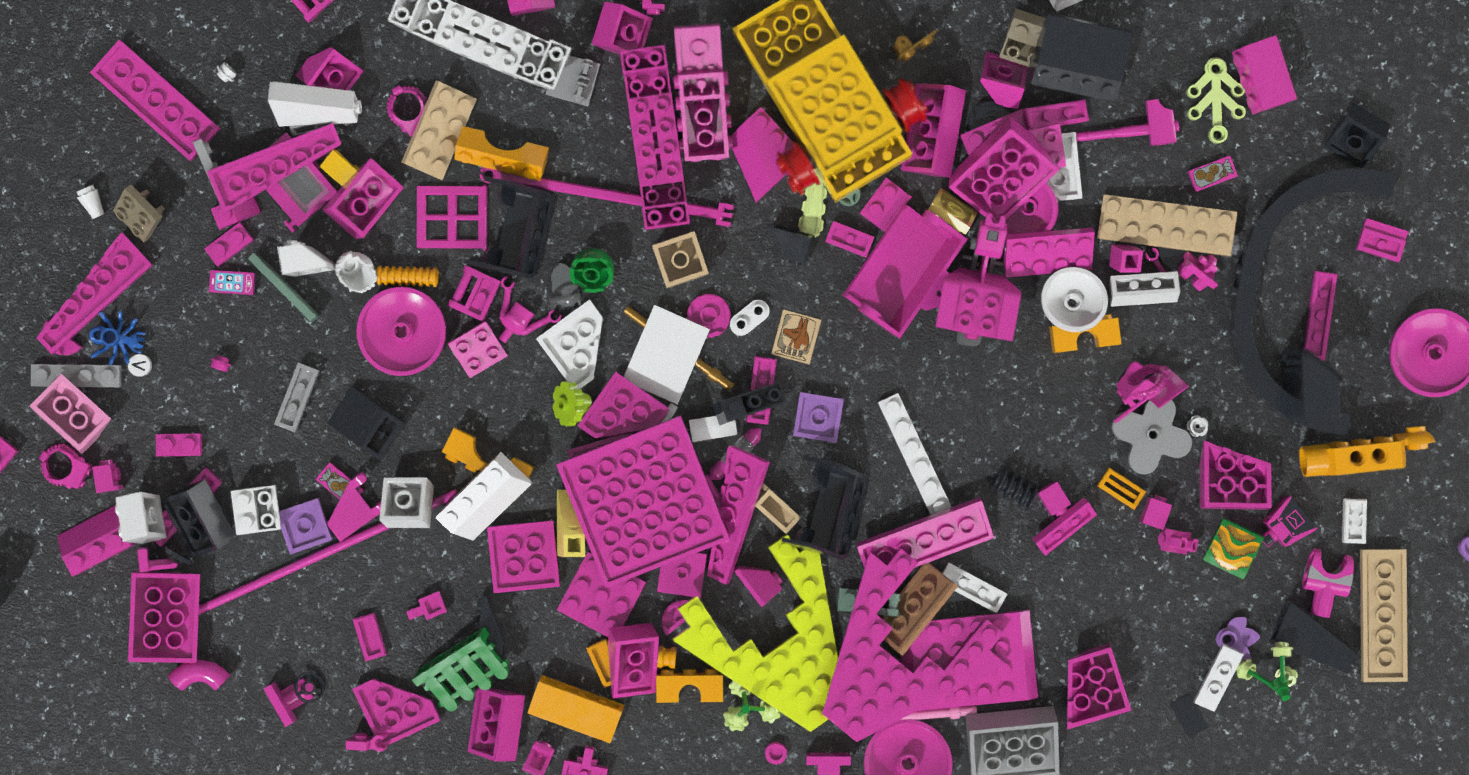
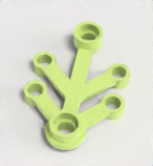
(1216, 96)

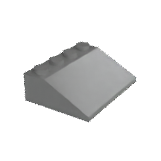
(1014, 742)

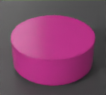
(775, 752)

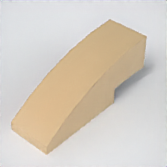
(776, 509)

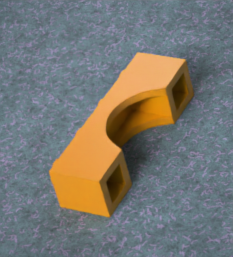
(526, 161)
(462, 447)

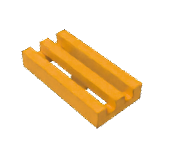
(1105, 478)

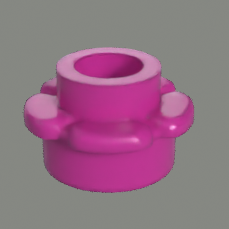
(220, 363)

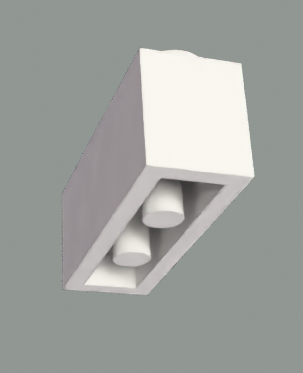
(1144, 288)

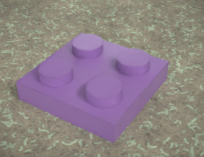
(818, 417)
(304, 526)

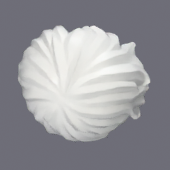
(356, 271)

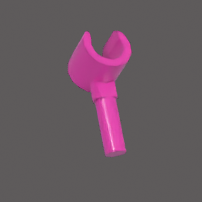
(1155, 261)

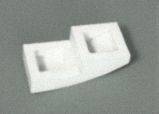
(709, 428)

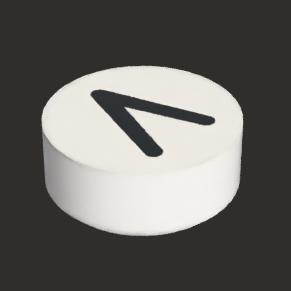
(140, 365)

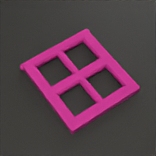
(452, 216)

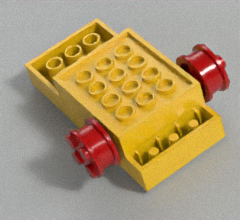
(827, 99)

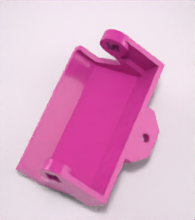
(905, 270)

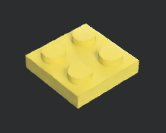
(953, 211)

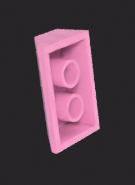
(71, 414)

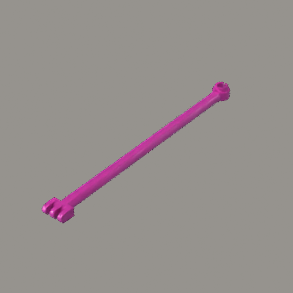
(607, 194)

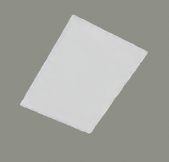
(666, 354)

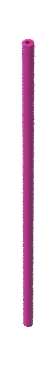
(309, 560)

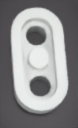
(749, 317)

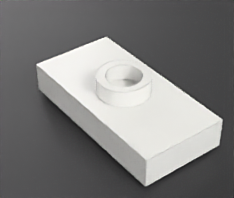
(1354, 520)

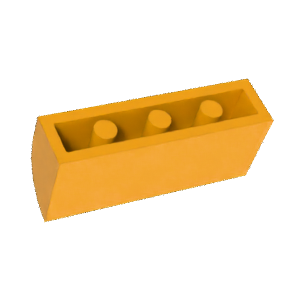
(575, 709)

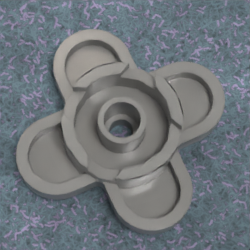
(1144, 451)

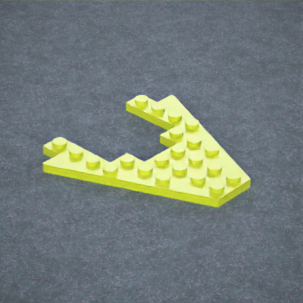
(799, 670)

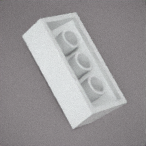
(484, 498)

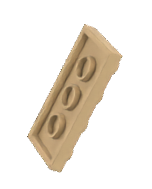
(438, 130)

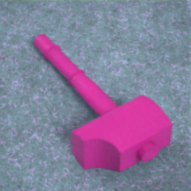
(1159, 127)

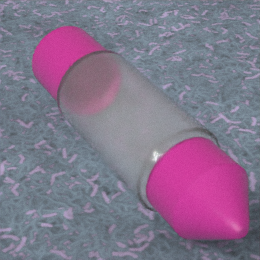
(745, 442)

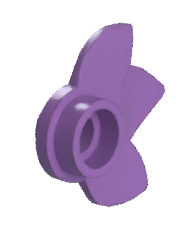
(1239, 636)

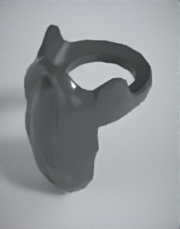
(563, 289)

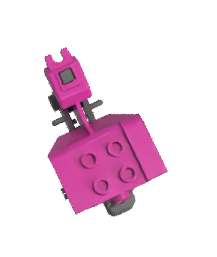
(976, 299)

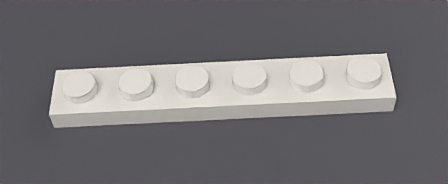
(914, 454)

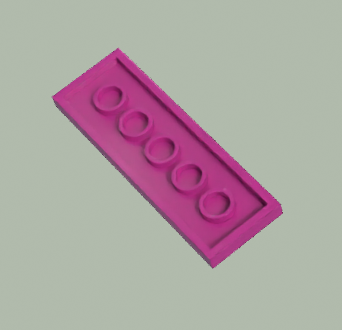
(154, 99)
(933, 535)

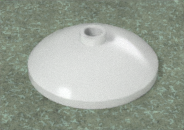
(1079, 287)

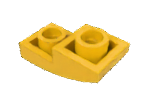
(339, 167)

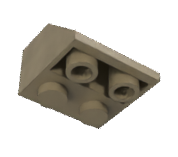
(1021, 37)

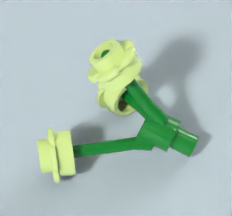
(1284, 676)

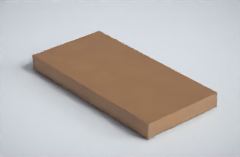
(918, 605)

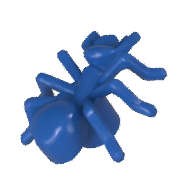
(112, 338)

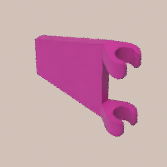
(352, 510)

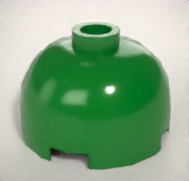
(592, 270)

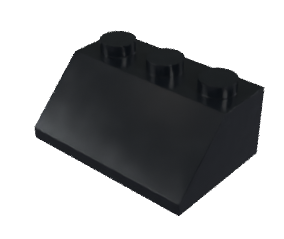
(198, 518)

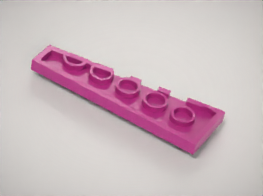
(256, 172)
(105, 282)
(739, 496)

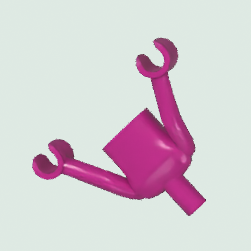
(519, 317)

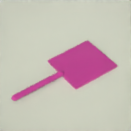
(1173, 387)

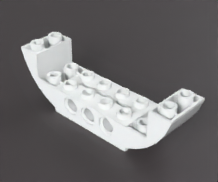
(483, 39)

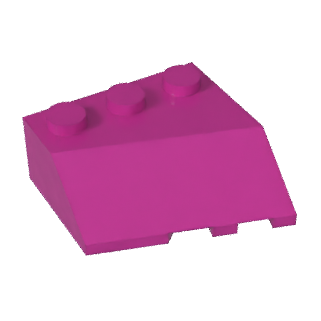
(756, 149)

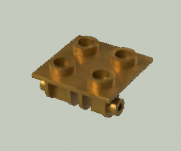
(906, 50)

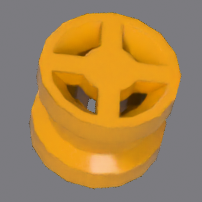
(666, 657)

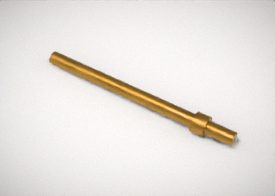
(713, 373)

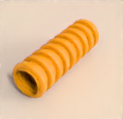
(407, 276)

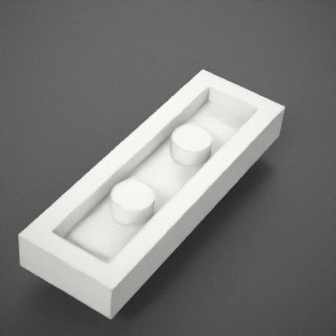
(975, 588)

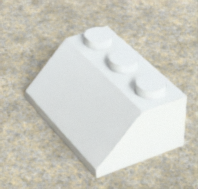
(301, 259)

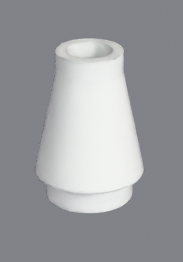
(91, 201)

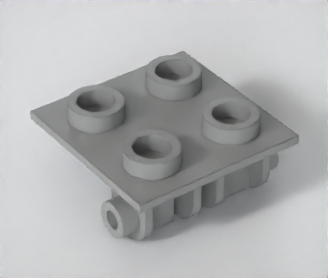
(576, 81)

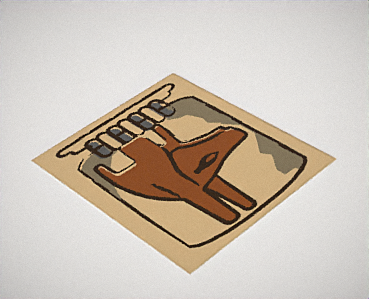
(796, 337)

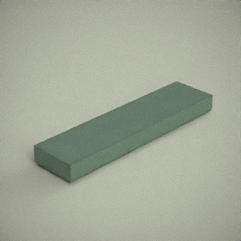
(284, 287)

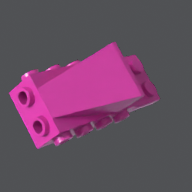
(702, 93)

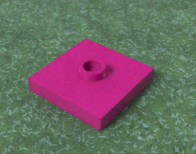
(683, 576)

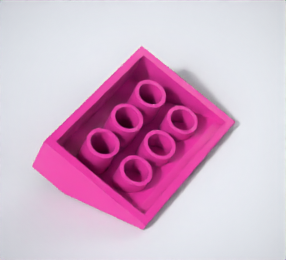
(1003, 171)
(164, 617)

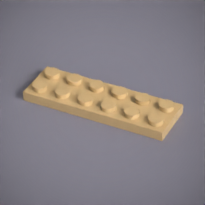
(1167, 225)
(1383, 615)

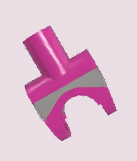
(1326, 583)

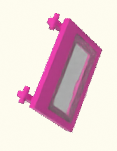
(301, 192)

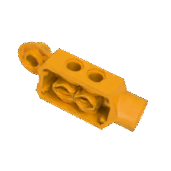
(1389, 453)

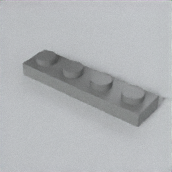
(78, 375)

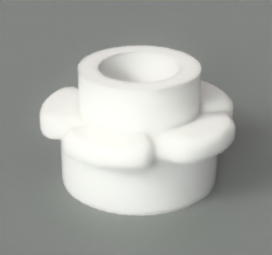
(226, 72)
(1203, 426)

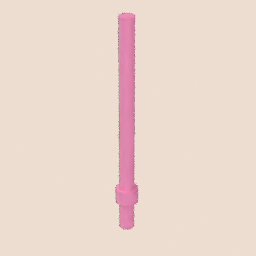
(953, 713)

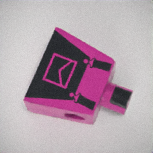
(1286, 523)

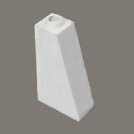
(312, 105)

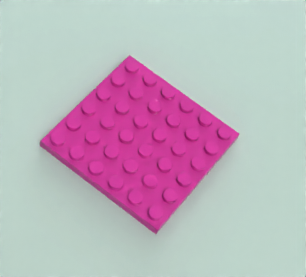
(643, 501)

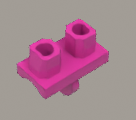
(1203, 268)
(1177, 541)

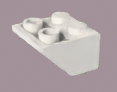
(256, 509)

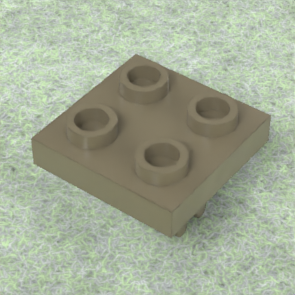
(138, 212)

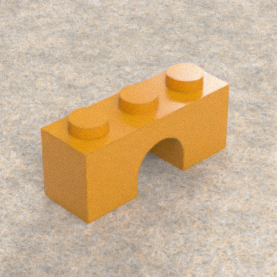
(1105, 334)
(670, 683)

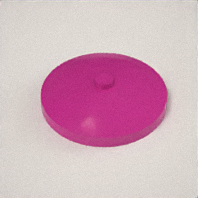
(401, 331)
(1431, 352)
(908, 749)

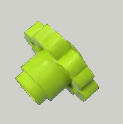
(570, 403)

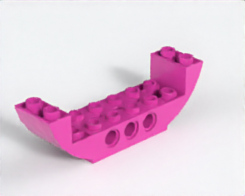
(655, 137)

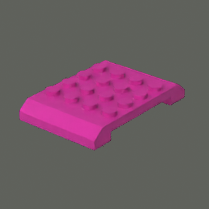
(1010, 683)

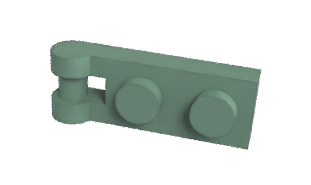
(847, 599)

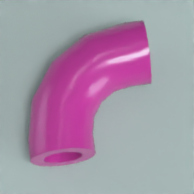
(201, 671)

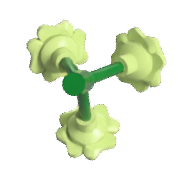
(737, 717)

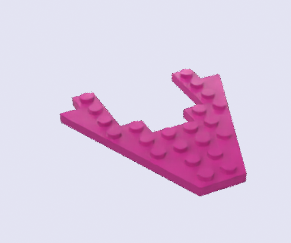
(871, 685)

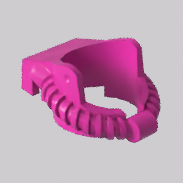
(406, 126)
(1146, 389)
(79, 471)

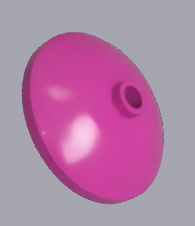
(1039, 219)

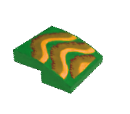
(1233, 548)

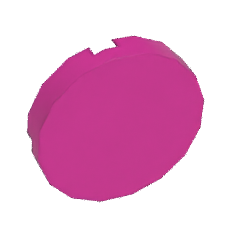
(710, 312)

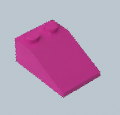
(363, 199)
(633, 659)

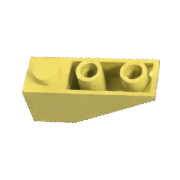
(569, 531)

